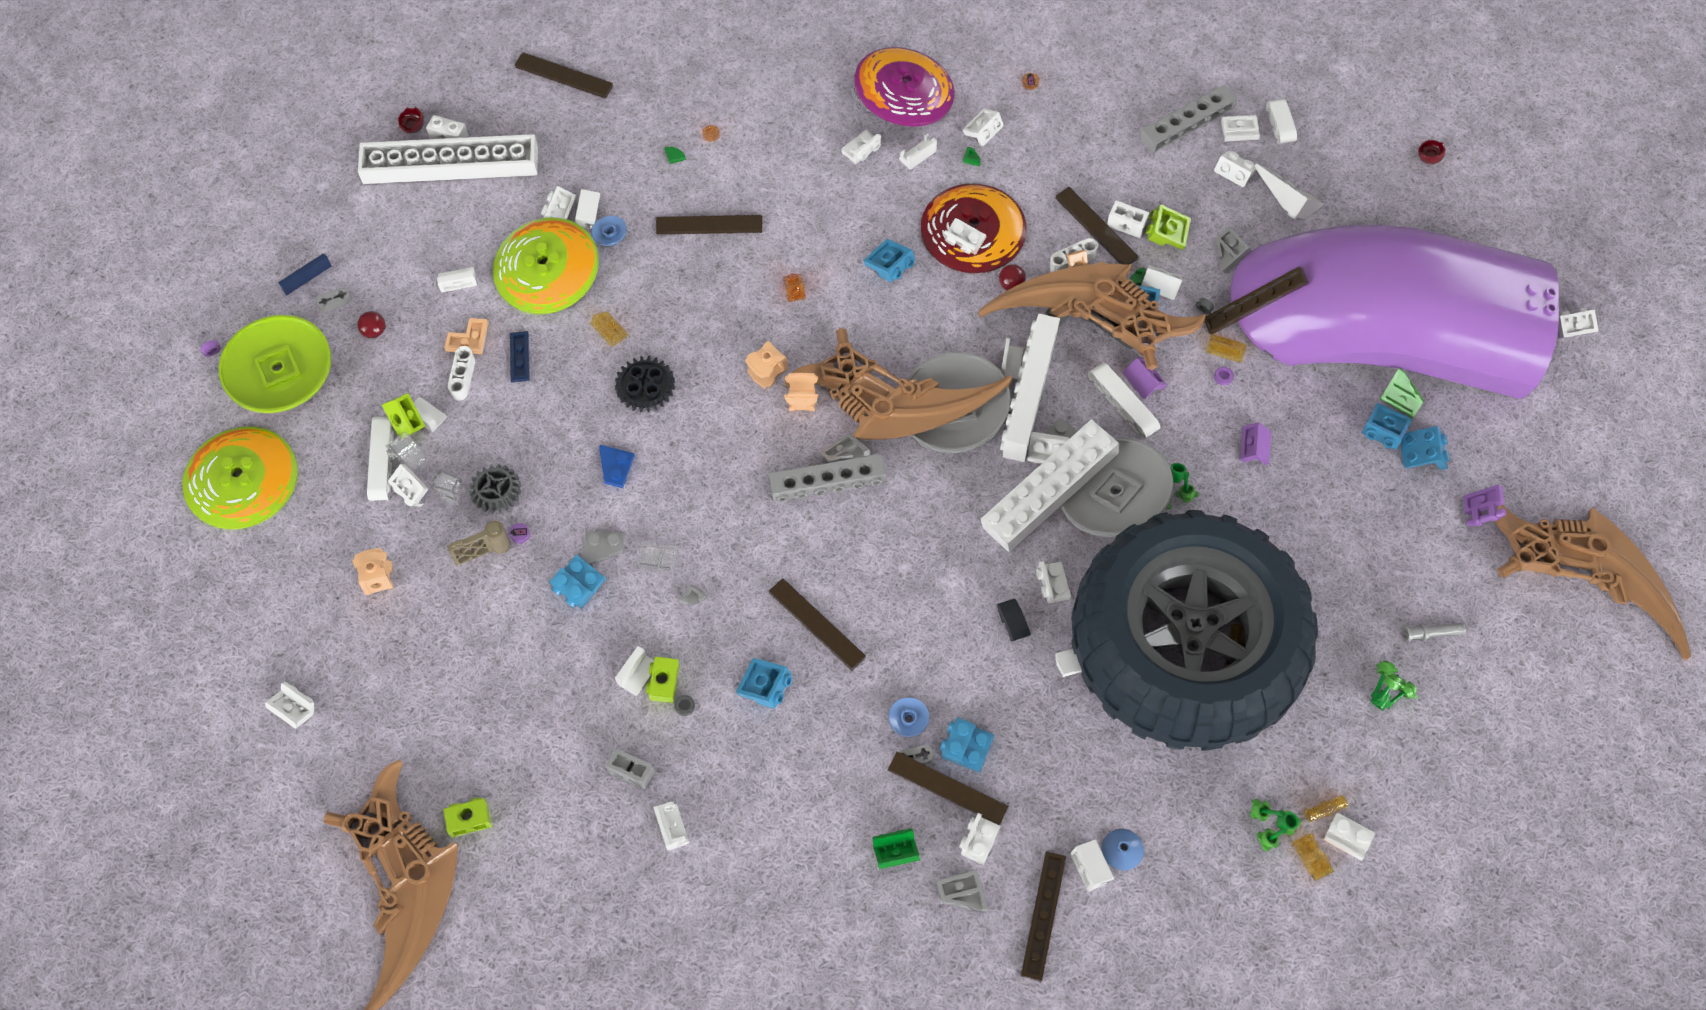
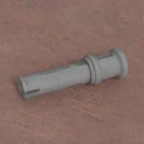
(1424, 632)

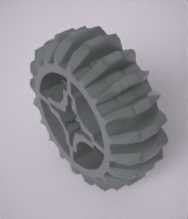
(506, 479)

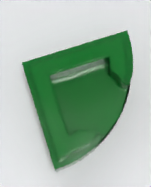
(674, 155)
(971, 157)
(1138, 276)

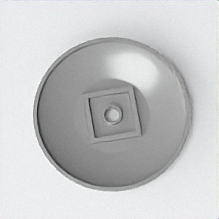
(978, 427)
(1144, 486)

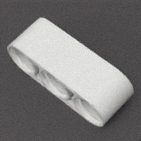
(1282, 121)
(1061, 256)
(461, 366)

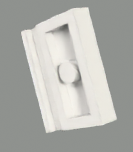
(1240, 128)
(1349, 836)

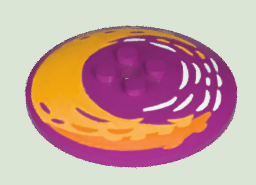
(911, 103)

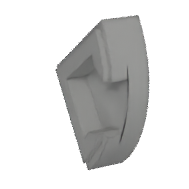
(692, 595)

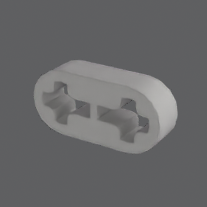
(333, 299)
(916, 751)

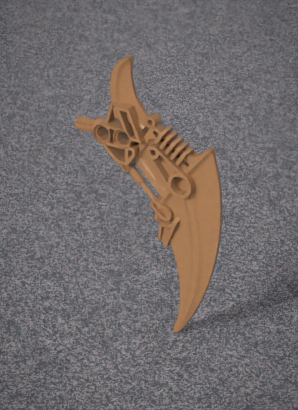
(1107, 292)
(892, 411)
(1595, 547)
(419, 883)

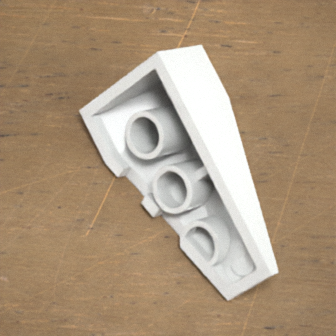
(1296, 202)

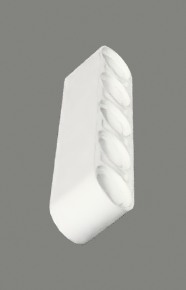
(1124, 399)
(379, 461)

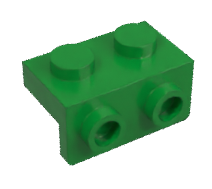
(895, 848)

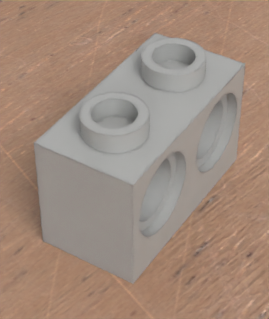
(630, 769)

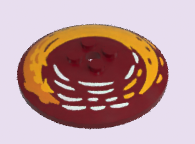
(997, 218)

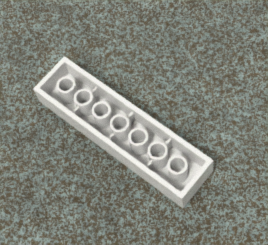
(1029, 387)
(1050, 485)

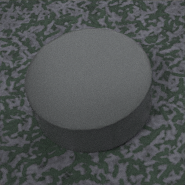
(1204, 305)
(684, 705)

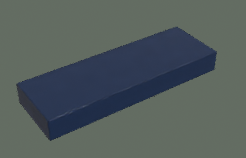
(305, 274)
(519, 356)

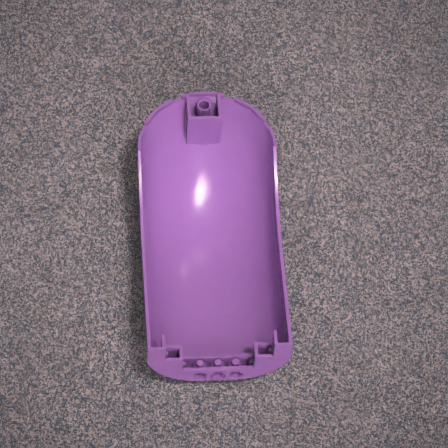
(1407, 304)

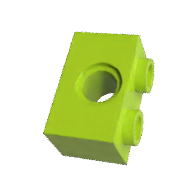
(403, 414)
(663, 691)
(479, 820)

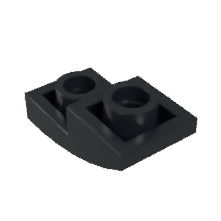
(1014, 619)

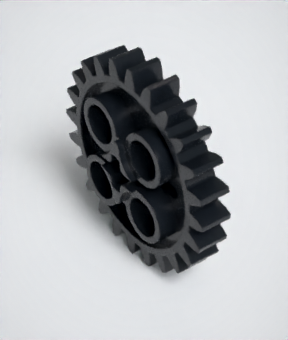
(661, 385)

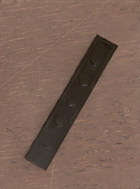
(564, 75)
(708, 224)
(1096, 226)
(1256, 300)
(817, 624)
(947, 788)
(1043, 916)

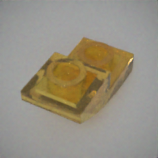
(1312, 857)

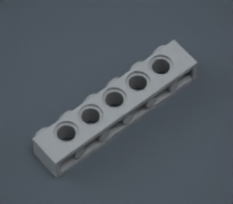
(1188, 118)
(834, 471)

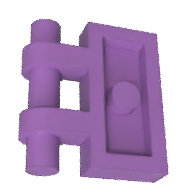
(1484, 500)

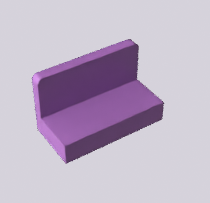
(1143, 379)
(1255, 443)

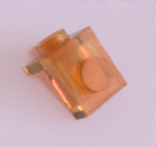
(794, 287)

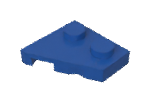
(615, 465)

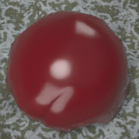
(411, 120)
(1431, 151)
(1011, 276)
(371, 324)

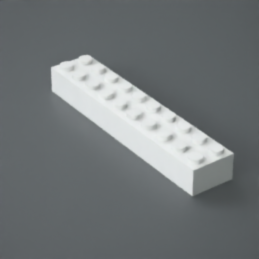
(448, 159)

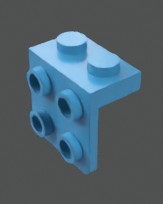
(1424, 448)

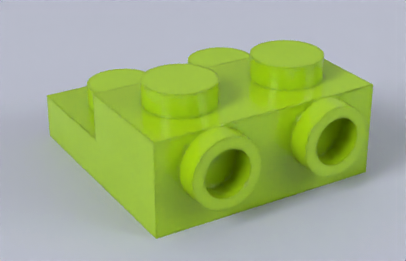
(1168, 227)

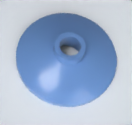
(607, 225)
(908, 707)
(1122, 859)

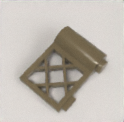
(491, 539)

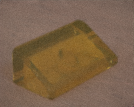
(608, 328)
(1226, 348)

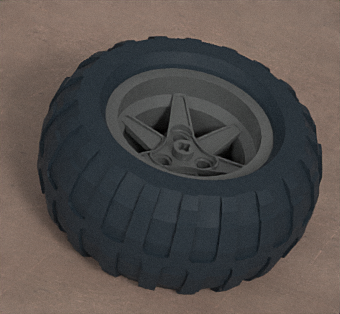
(1179, 702)

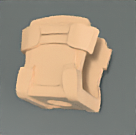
(766, 365)
(801, 391)
(373, 570)

